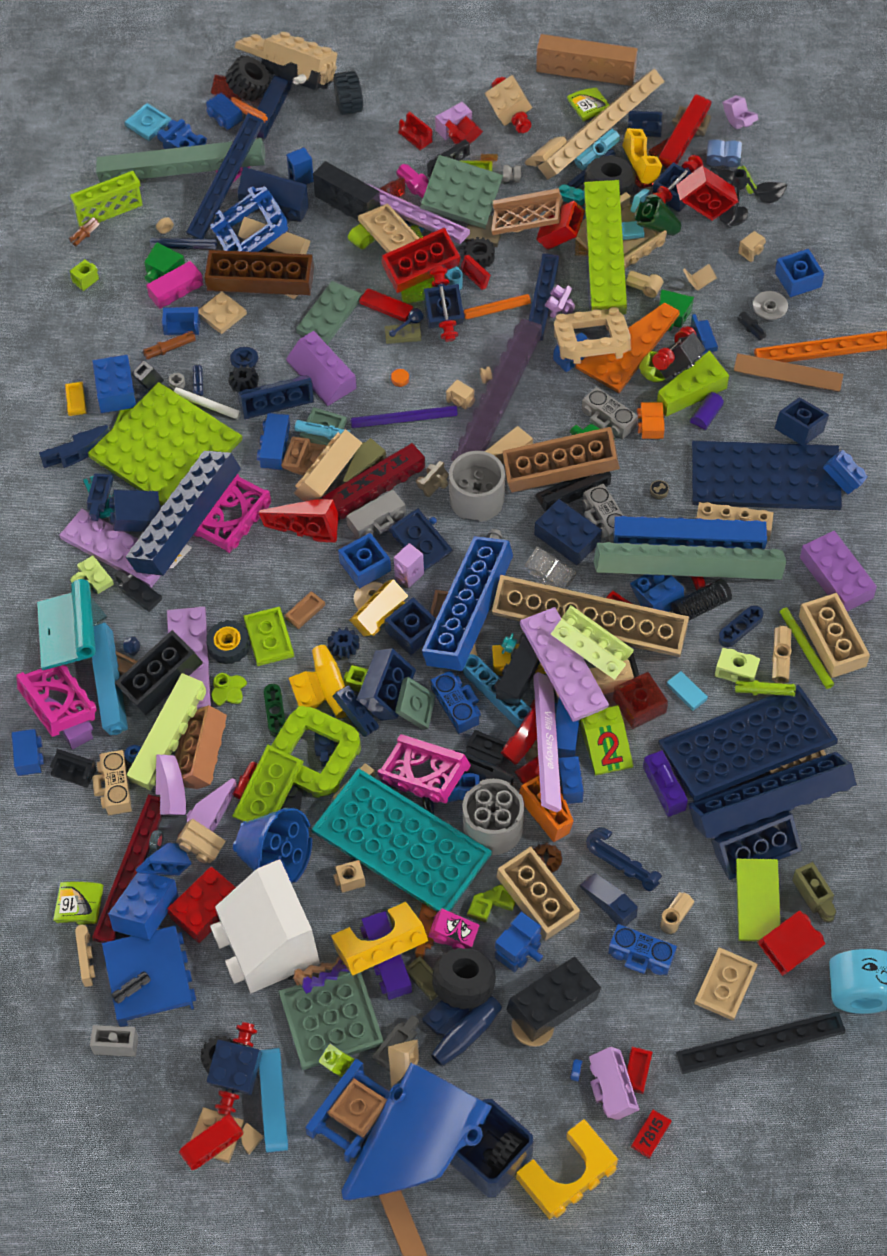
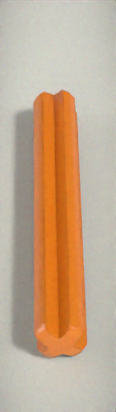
(249, 109)
(497, 306)

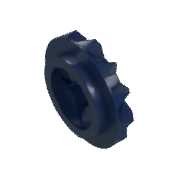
(244, 352)

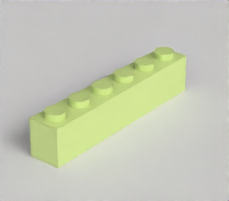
(167, 729)

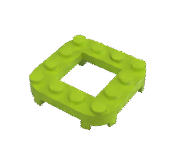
(329, 727)

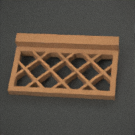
(525, 205)

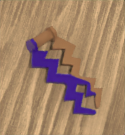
(304, 977)

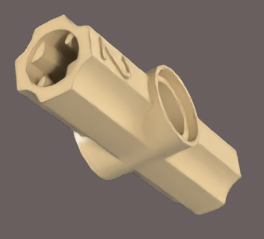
(781, 664)

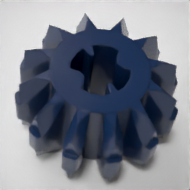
(343, 643)

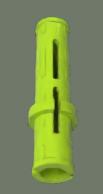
(765, 688)

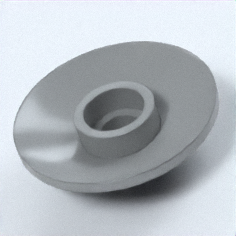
(770, 305)

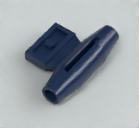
(459, 1027)

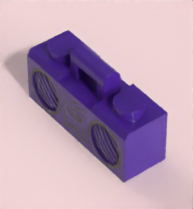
(665, 783)

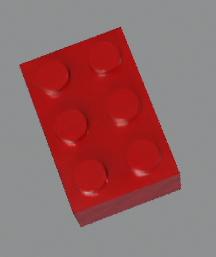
(707, 193)
(196, 906)

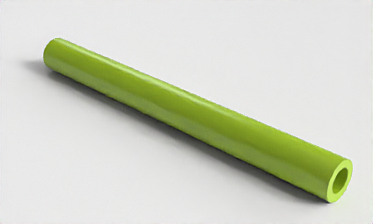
(807, 648)

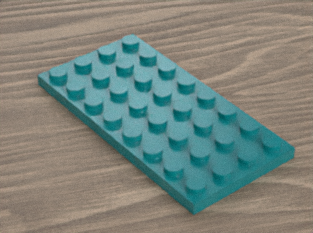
(401, 842)

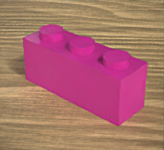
(175, 284)

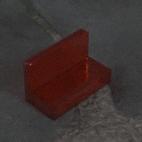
(220, 85)

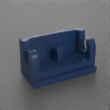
(648, 121)

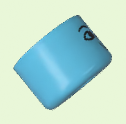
(859, 981)

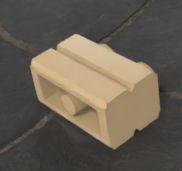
(200, 841)

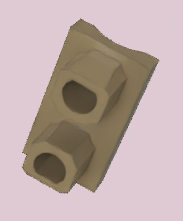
(435, 478)

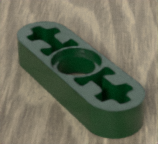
(278, 702)

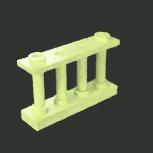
(592, 642)

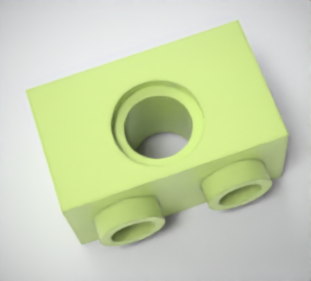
(727, 670)

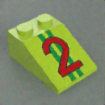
(606, 741)

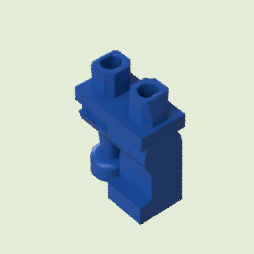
(179, 135)

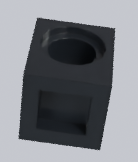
(147, 375)

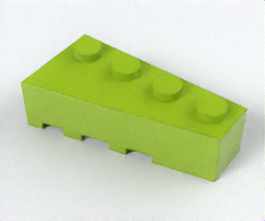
(693, 384)

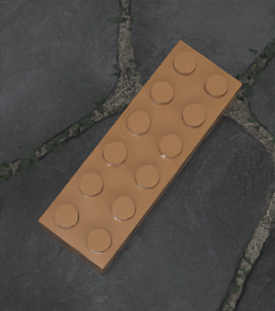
(586, 60)
(561, 459)

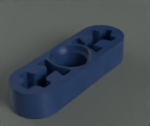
(737, 633)

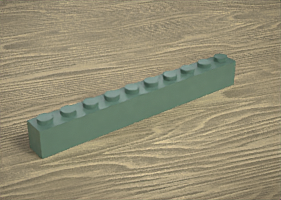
(174, 161)
(689, 561)

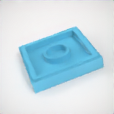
(147, 121)

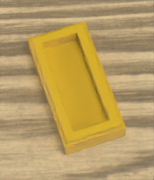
(75, 398)

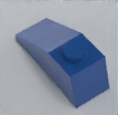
(166, 861)

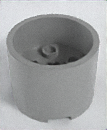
(476, 485)
(495, 830)

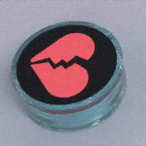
(156, 840)

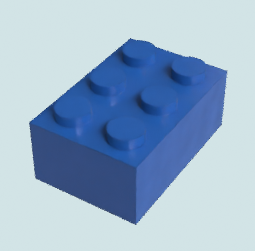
(114, 383)
(143, 905)

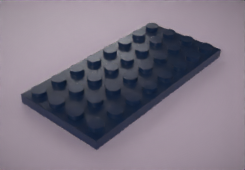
(764, 475)
(746, 743)

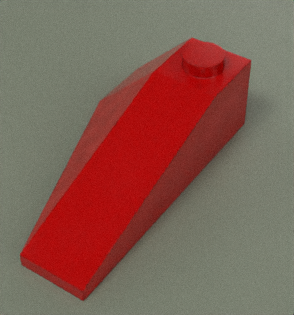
(310, 518)

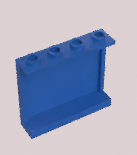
(164, 964)

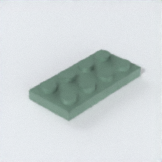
(329, 312)

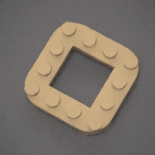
(613, 320)

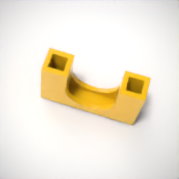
(361, 954)
(553, 1196)

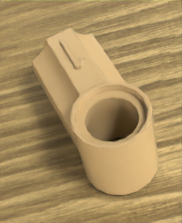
(648, 284)
(676, 912)

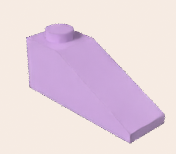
(212, 807)

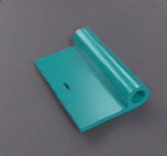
(66, 627)

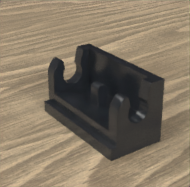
(73, 768)

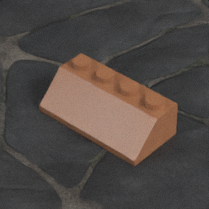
(200, 747)

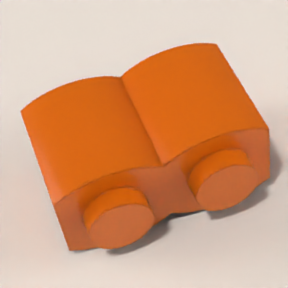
(651, 420)

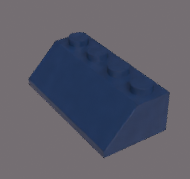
(289, 194)
(276, 396)
(766, 839)

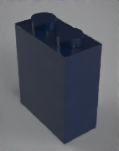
(133, 509)

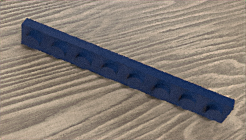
(225, 176)

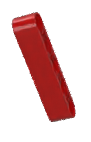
(685, 130)

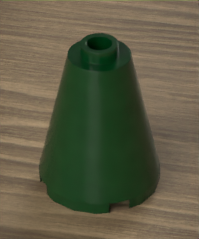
(657, 216)

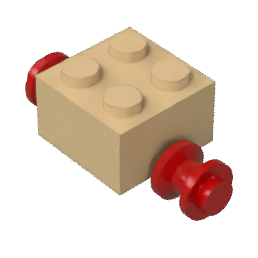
(510, 103)

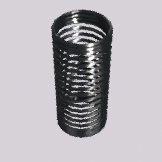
(719, 592)

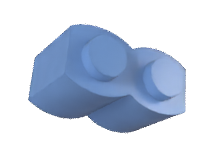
(724, 153)

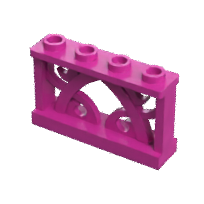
(237, 527)
(54, 721)
(424, 785)

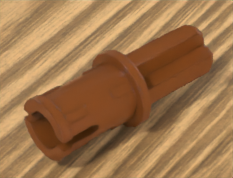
(84, 231)

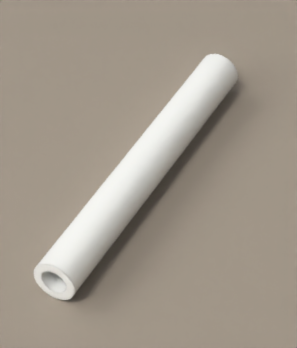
(207, 403)

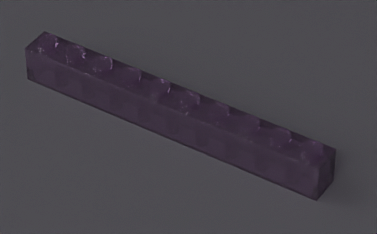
(500, 388)

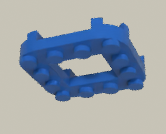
(274, 216)

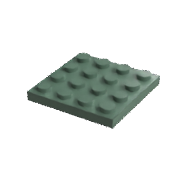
(461, 191)
(332, 1015)

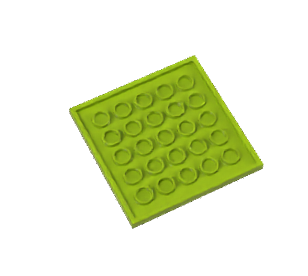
(161, 442)

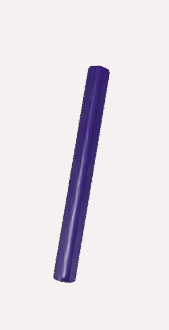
(405, 416)

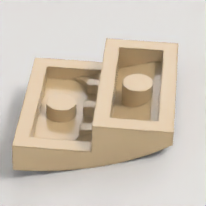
(546, 151)

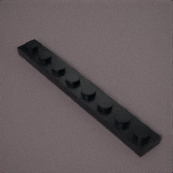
(760, 1042)

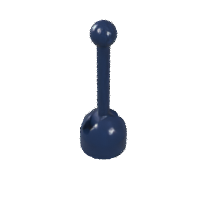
(414, 316)

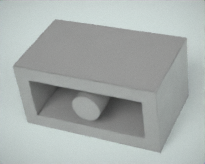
(114, 1041)

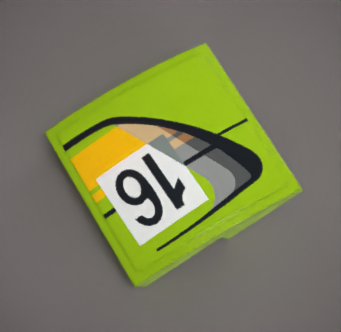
(587, 103)
(78, 902)

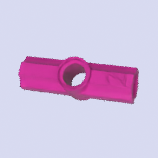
(415, 182)

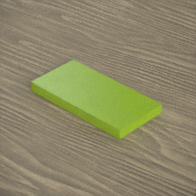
(268, 784)
(757, 898)

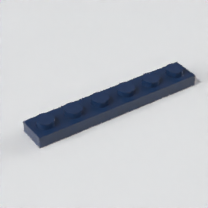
(543, 288)

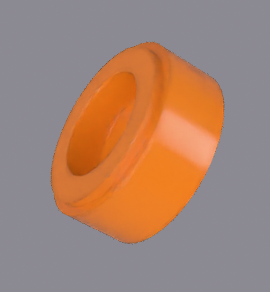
(400, 377)

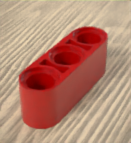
(211, 1142)

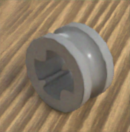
(176, 376)

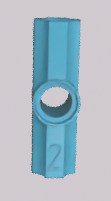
(604, 143)

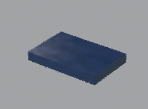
(423, 536)

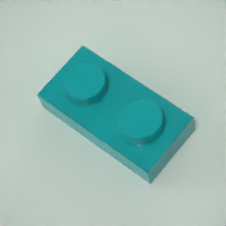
(572, 194)

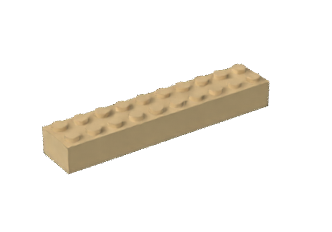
(630, 623)

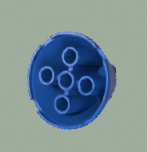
(276, 837)

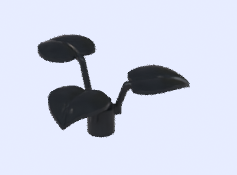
(767, 192)

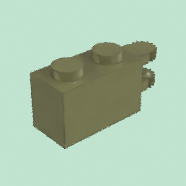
(815, 891)

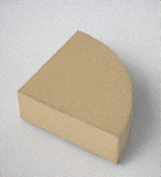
(250, 1138)

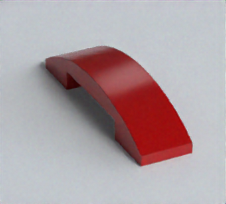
(523, 739)

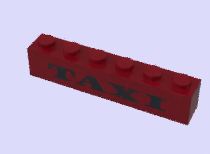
(377, 480)

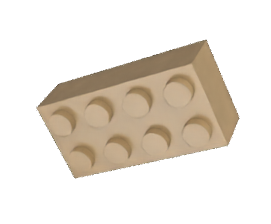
(327, 466)
(834, 635)
(538, 893)

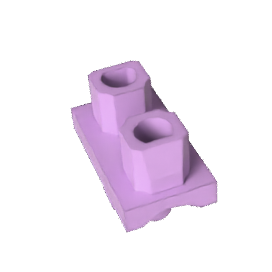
(561, 303)

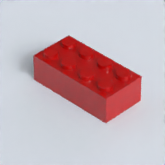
(415, 260)

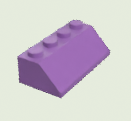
(328, 373)

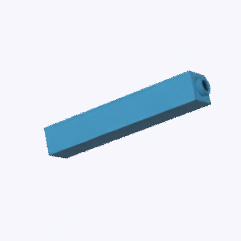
(106, 674)

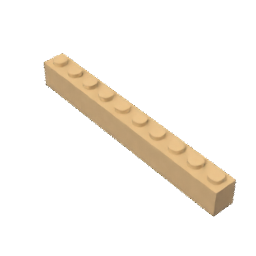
(601, 123)

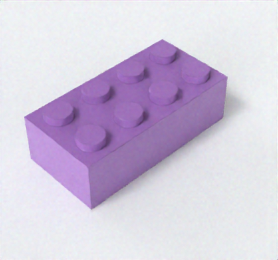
(838, 570)

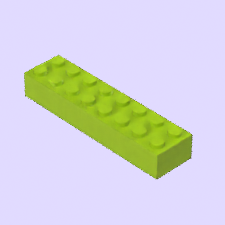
(605, 245)

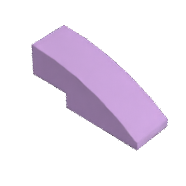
(170, 786)

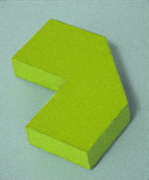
(483, 903)

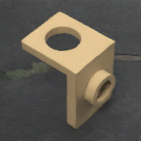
(701, 277)

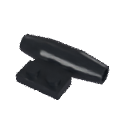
(484, 756)

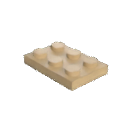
(726, 984)

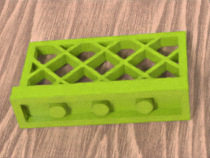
(103, 193)

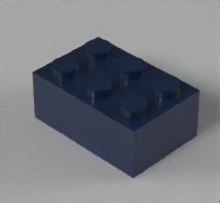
(567, 532)
(383, 683)

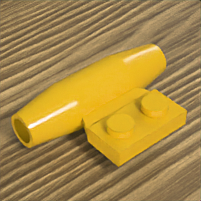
(315, 687)

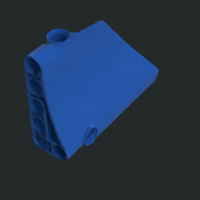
(415, 1135)

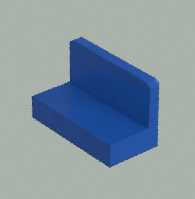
(704, 334)

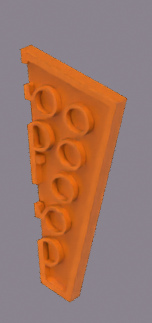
(644, 337)

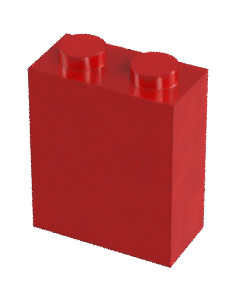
(567, 228)
(791, 942)

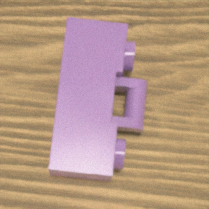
(615, 1083)

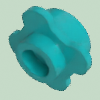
(508, 644)

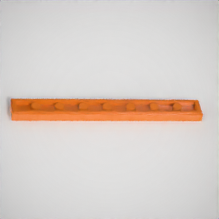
(824, 347)

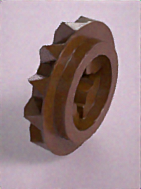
(556, 858)

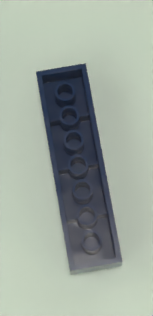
(183, 513)
(772, 795)

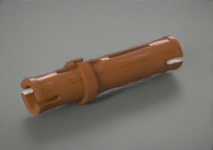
(163, 347)

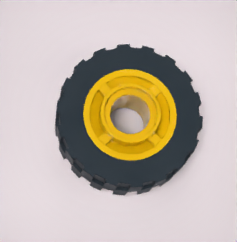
(232, 651)

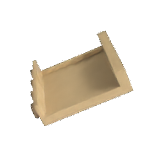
(633, 248)

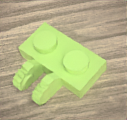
(94, 573)

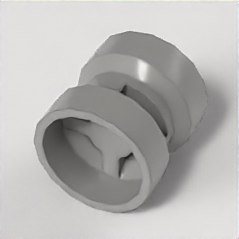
(507, 173)

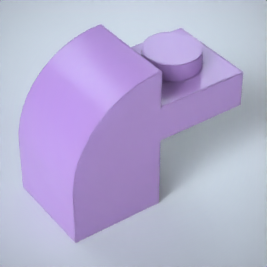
(738, 113)

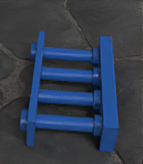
(318, 1124)

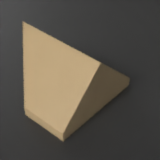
(400, 1058)

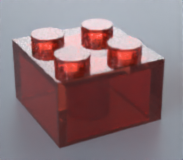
(640, 700)

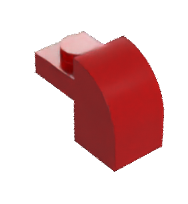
(466, 129)

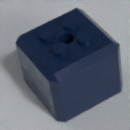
(473, 1165)

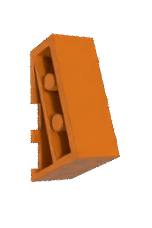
(553, 823)

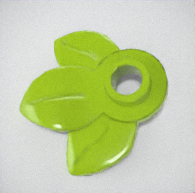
(229, 691)

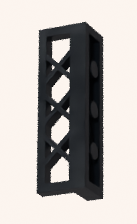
(571, 490)

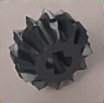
(243, 378)

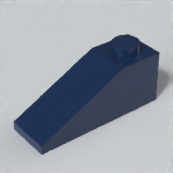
(610, 899)

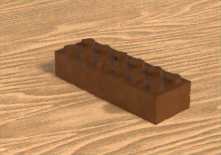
(259, 272)

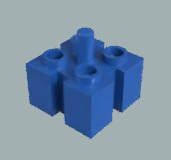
(518, 942)

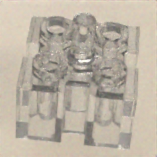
(549, 569)

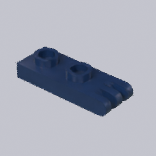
(356, 711)

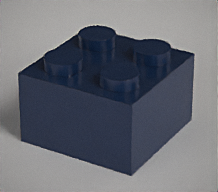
(801, 421)
(410, 625)

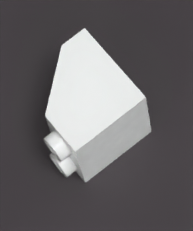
(264, 929)

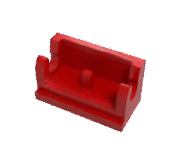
(415, 131)

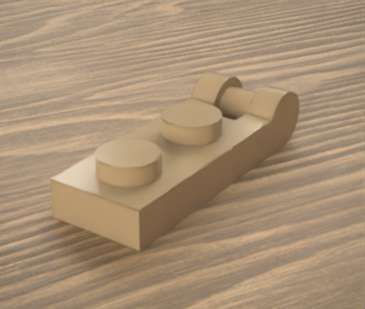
(85, 954)

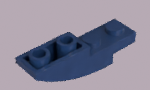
(75, 451)

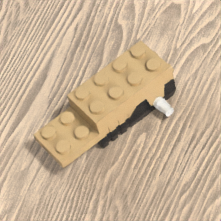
(293, 59)

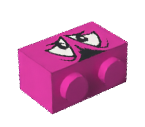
(453, 930)

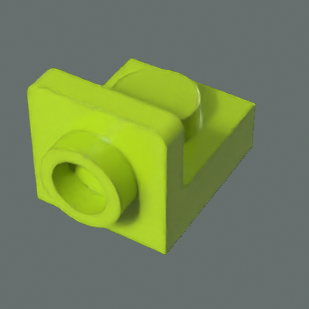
(336, 1060)

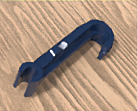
(620, 860)

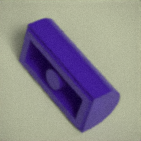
(707, 410)

